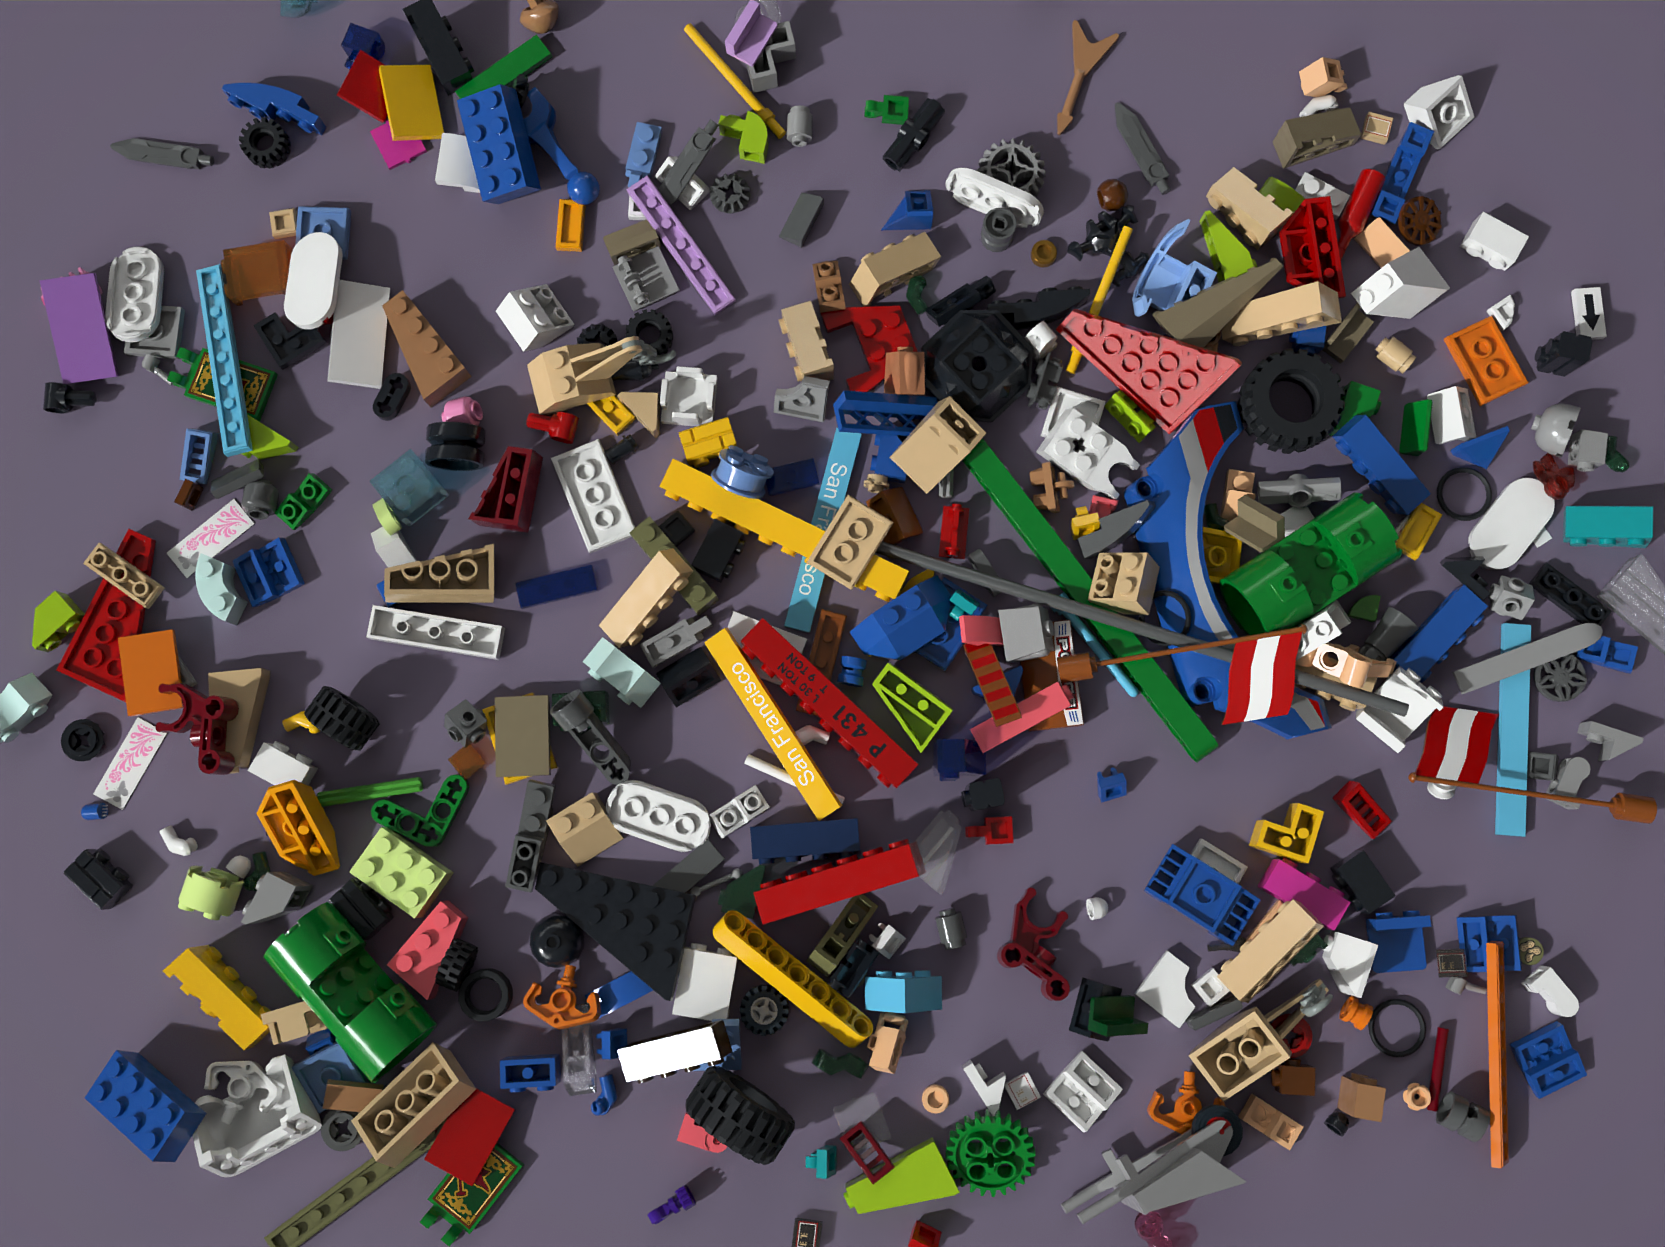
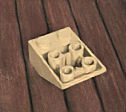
(937, 444)

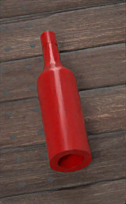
(1359, 207)

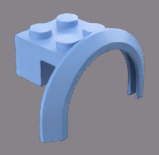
(1168, 279)

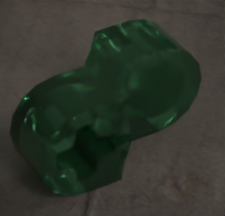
(847, 1062)

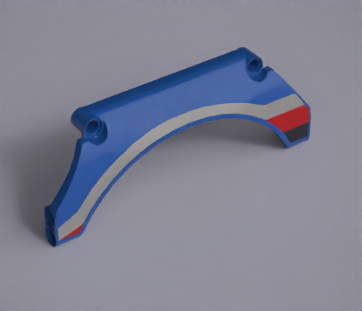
(1174, 539)

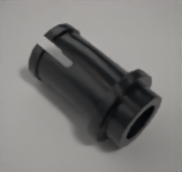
(621, 449)

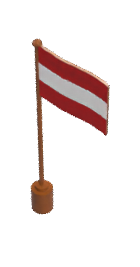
(1259, 672)
(1458, 751)

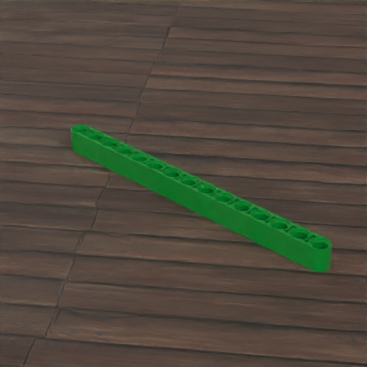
(1077, 584)

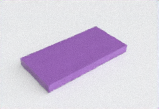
(79, 328)

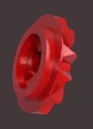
(1301, 1043)

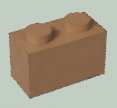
(1361, 1097)

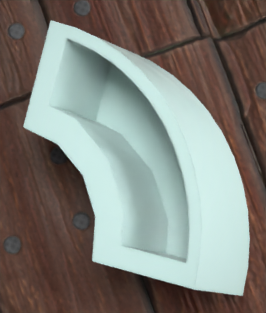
(217, 589)
(621, 672)
(20, 704)

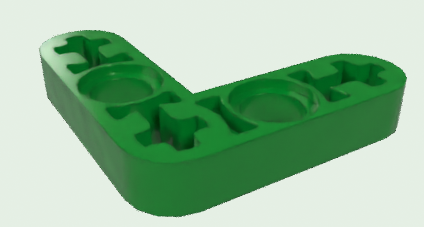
(432, 819)

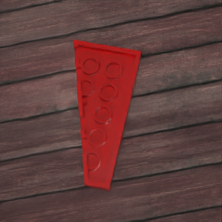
(112, 614)

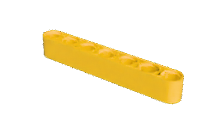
(792, 979)

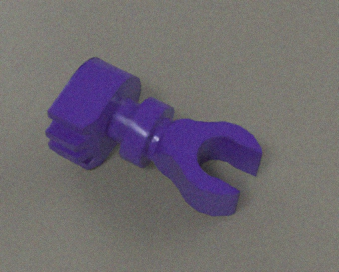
(684, 1199)

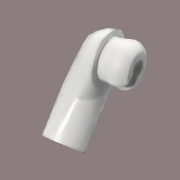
(1319, 103)

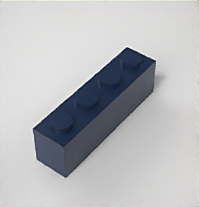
(805, 839)

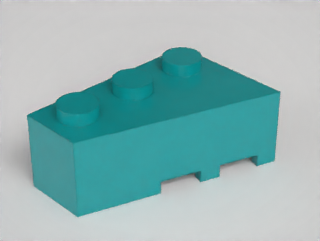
(1608, 526)

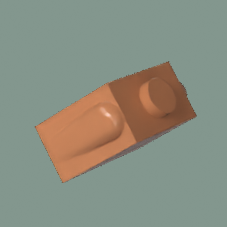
(904, 372)

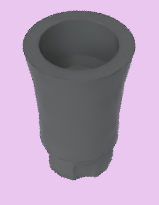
(1388, 635)

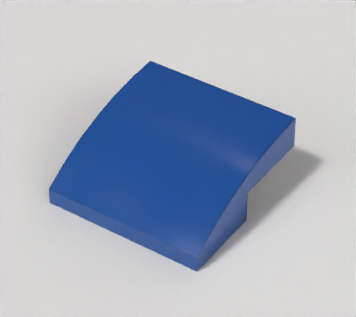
(268, 572)
(1478, 930)
(1548, 1059)

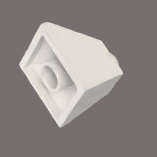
(1441, 108)
(1349, 962)

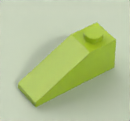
(1226, 251)

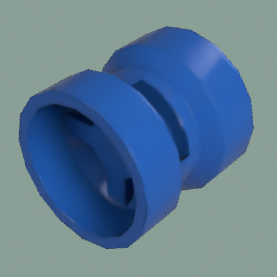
(852, 671)

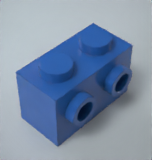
(530, 1071)

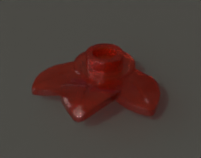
(1555, 480)

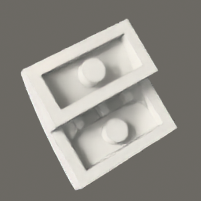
(456, 164)
(1082, 1091)

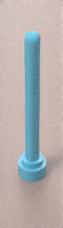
(1099, 650)

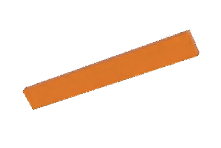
(1497, 1054)

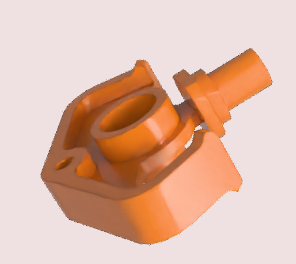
(561, 1009)
(1184, 1109)

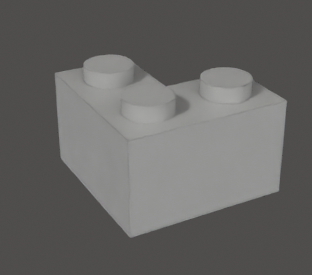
(779, 49)

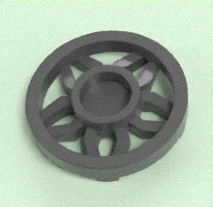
(1561, 677)

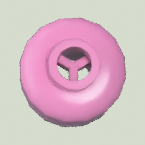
(462, 410)

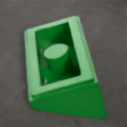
(1415, 427)

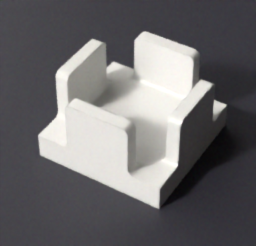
(688, 397)

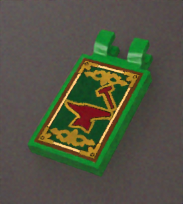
(199, 384)
(466, 1204)

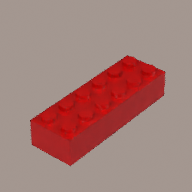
(833, 884)

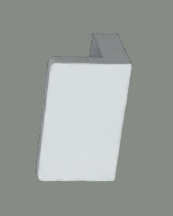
(1451, 415)

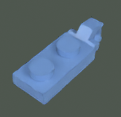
(643, 152)

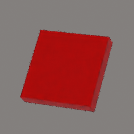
(364, 87)

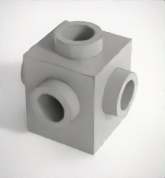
(1511, 597)

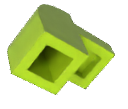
(751, 132)

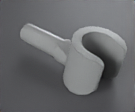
(151, 363)
(1458, 984)

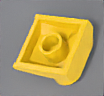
(1221, 553)

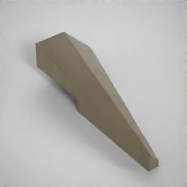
(1207, 313)

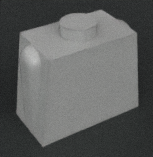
(1026, 632)

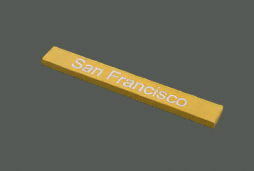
(773, 724)

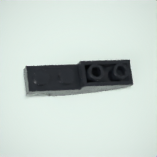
(1049, 306)

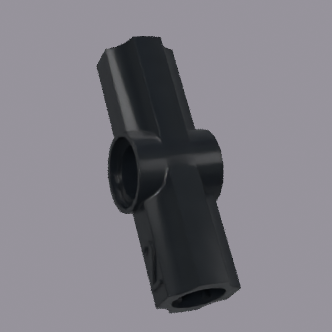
(913, 134)

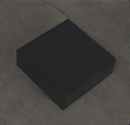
(677, 528)

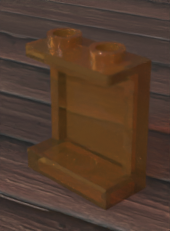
(256, 270)

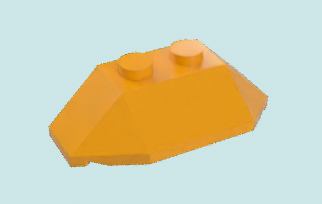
(299, 827)

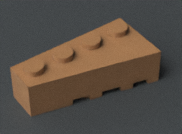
(427, 355)

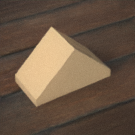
(645, 408)

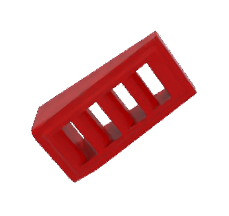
(1350, 796)

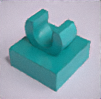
(963, 604)
(823, 1161)

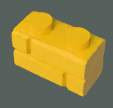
(706, 441)

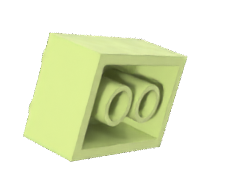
(401, 872)

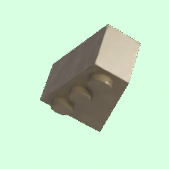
(1315, 136)

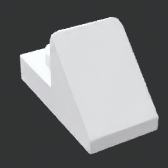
(990, 1091)

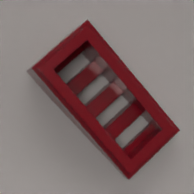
(847, 1141)

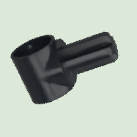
(62, 398)

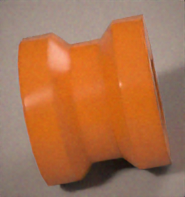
(1356, 1013)

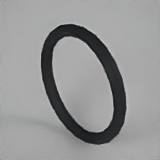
(1463, 517)
(1185, 606)
(1416, 1046)

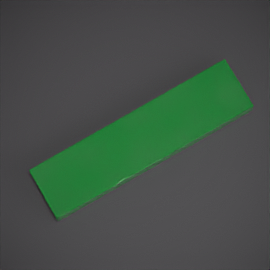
(520, 61)

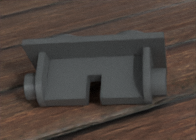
(1047, 371)

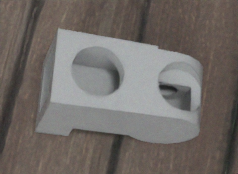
(1568, 780)

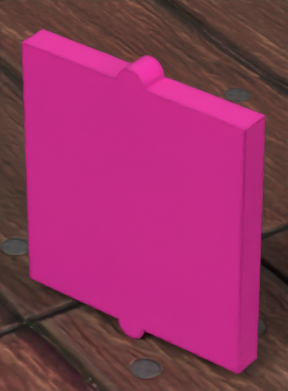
(396, 152)

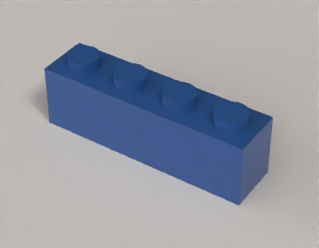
(1380, 465)
(1440, 631)

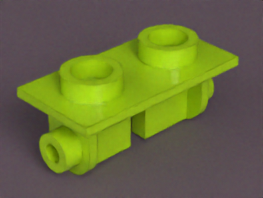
(1122, 409)

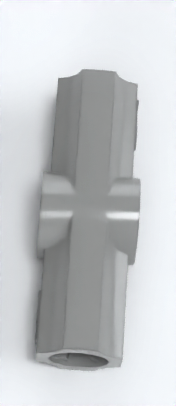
(1299, 490)

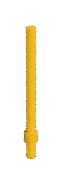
(764, 113)
(1103, 289)

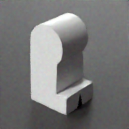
(1042, 340)
(1555, 992)

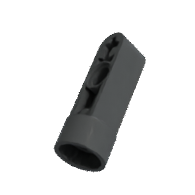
(575, 715)

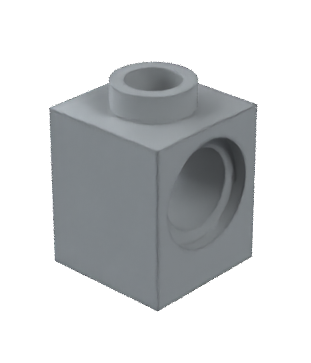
(1587, 450)

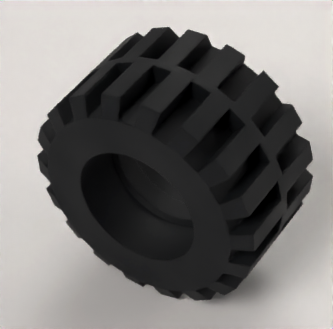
(341, 718)

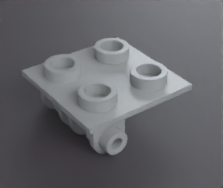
(645, 278)

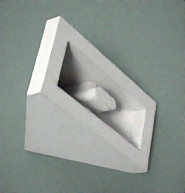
(392, 548)

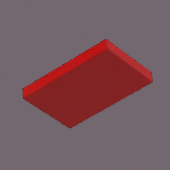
(470, 1136)

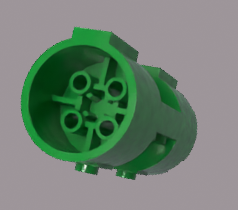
(1311, 567)
(349, 991)

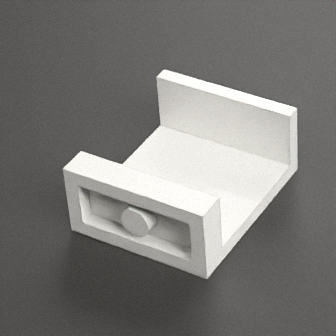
(1322, 628)
(1405, 688)
(705, 983)

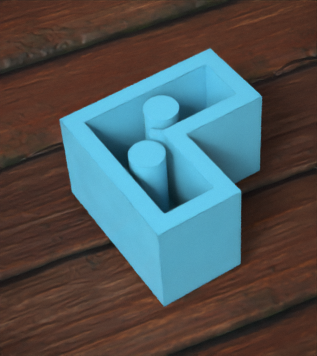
(903, 992)

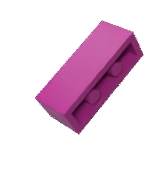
(1287, 883)

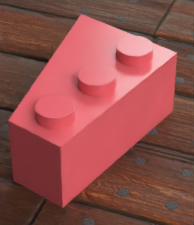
(425, 949)

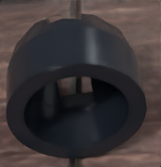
(1337, 1123)

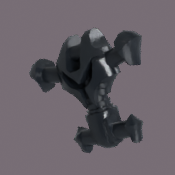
(1102, 239)

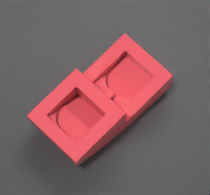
(981, 630)

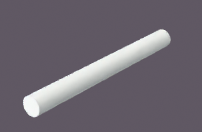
(775, 771)

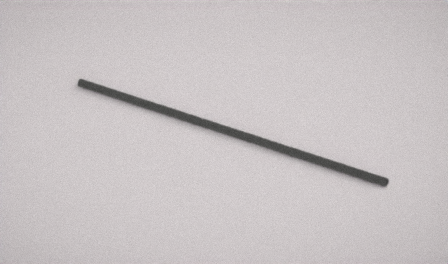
(1126, 623)

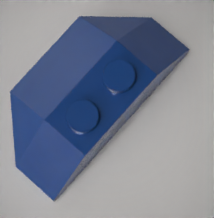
(905, 622)

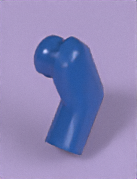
(606, 1098)

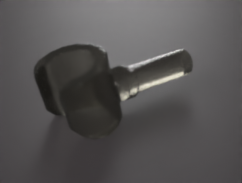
(1218, 947)

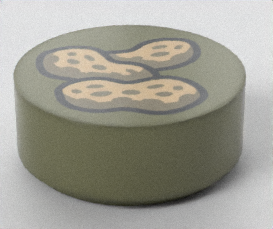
(1530, 950)

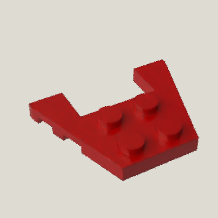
(878, 331)

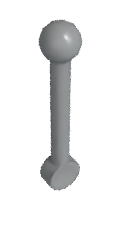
(696, 890)

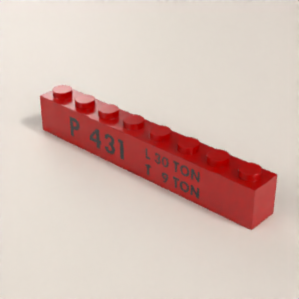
(829, 703)

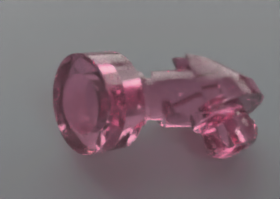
(1151, 1228)

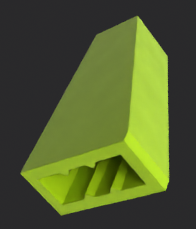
(917, 1177)

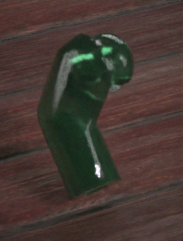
(914, 293)

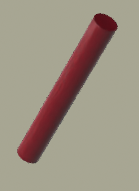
(1438, 1068)

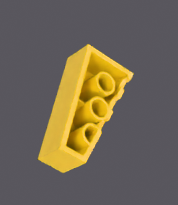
(221, 994)

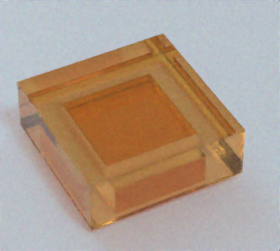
(467, 761)

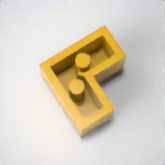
(1293, 839)

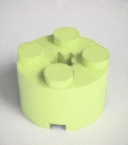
(210, 892)

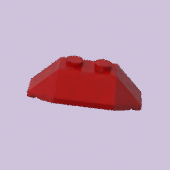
(1312, 246)

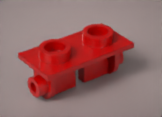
(954, 532)

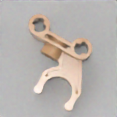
(1351, 667)

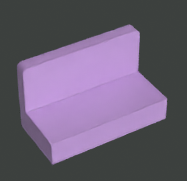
(750, 34)

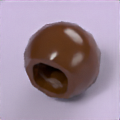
(1112, 194)

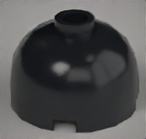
(556, 941)

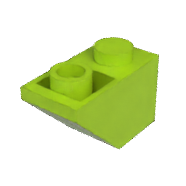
(54, 620)

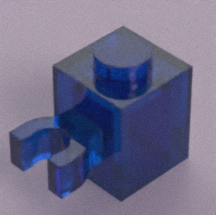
(363, 39)

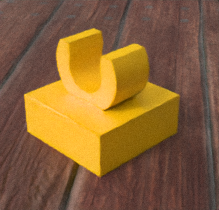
(1084, 523)

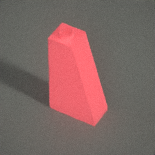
(1033, 711)

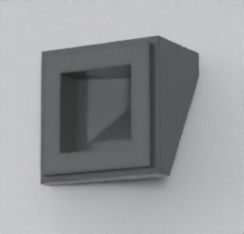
(1542, 766)

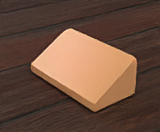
(1381, 243)

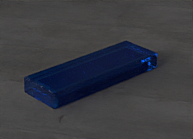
(556, 586)

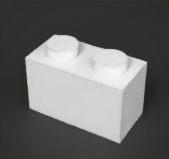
(1494, 241)
(279, 766)

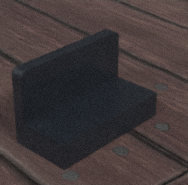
(688, 677)
(1080, 1018)

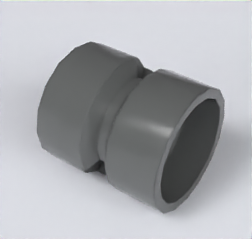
(998, 229)
(1465, 1117)

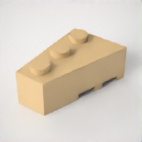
(893, 266)

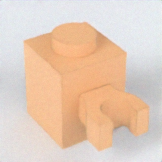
(1322, 78)

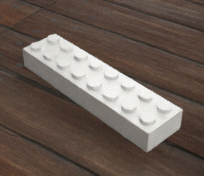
(435, 632)

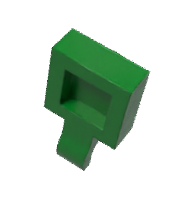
(892, 109)

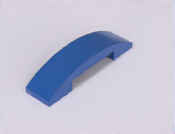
(1401, 172)
(620, 992)

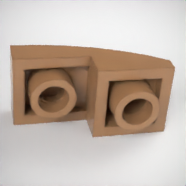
(828, 286)

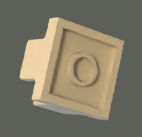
(292, 1022)

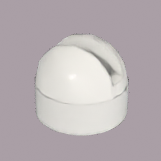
(239, 866)
(1096, 908)

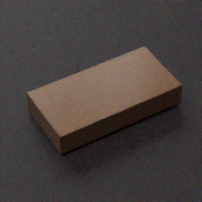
(349, 1095)

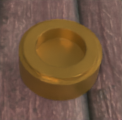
(1043, 253)

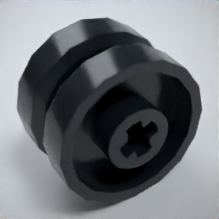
(455, 446)

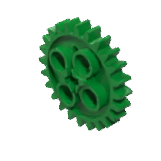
(991, 1174)

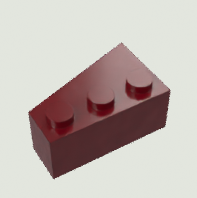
(512, 491)

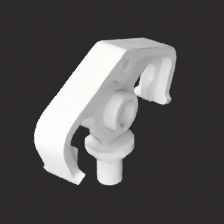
(245, 1079)

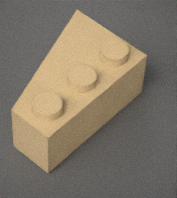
(1247, 209)
(806, 342)

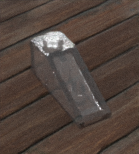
(579, 1057)

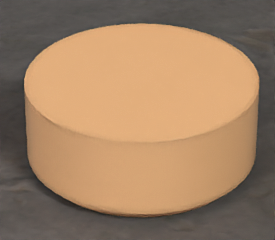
(935, 1098)

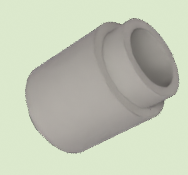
(799, 126)

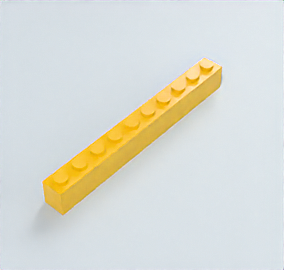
(770, 524)

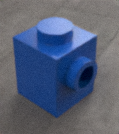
(1309, 340)

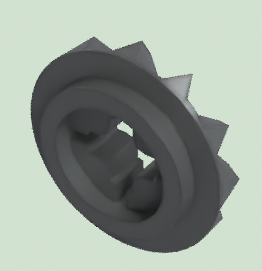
(735, 202)
(330, 1130)

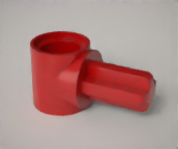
(560, 426)

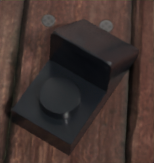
(1462, 570)

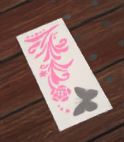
(210, 537)
(129, 763)

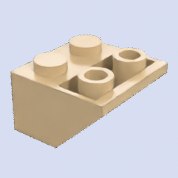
(1124, 582)

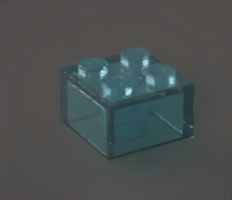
(409, 487)

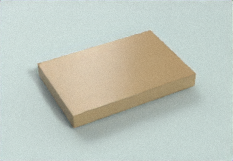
(850, 542)

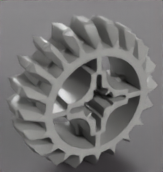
(1031, 171)

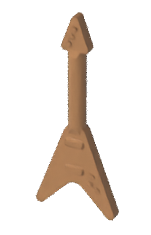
(1085, 58)

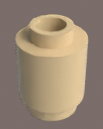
(1395, 354)

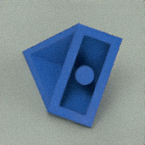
(912, 213)

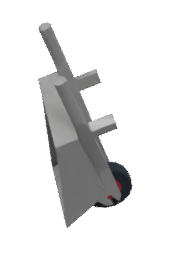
(1172, 1172)

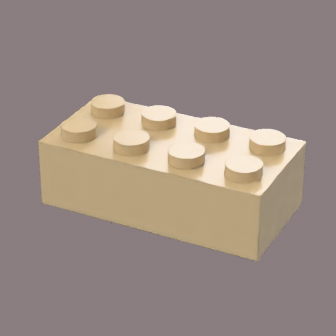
(413, 1105)

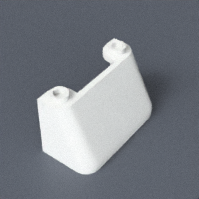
(255, 1134)

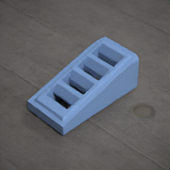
(188, 453)

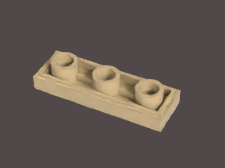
(134, 583)

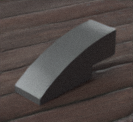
(1115, 529)

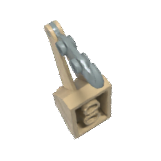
(583, 372)
(1250, 1046)

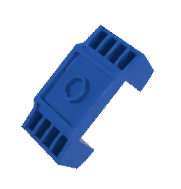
(1202, 894)

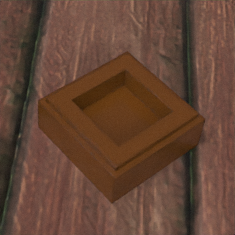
(188, 495)

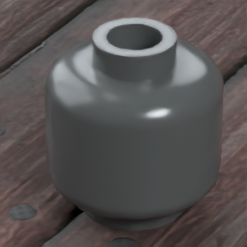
(260, 499)

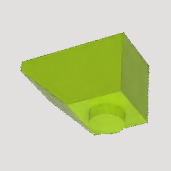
(267, 442)

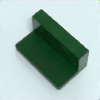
(1115, 1016)

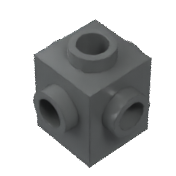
(465, 724)

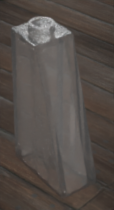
(1638, 599)

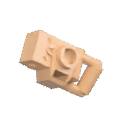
(887, 1042)

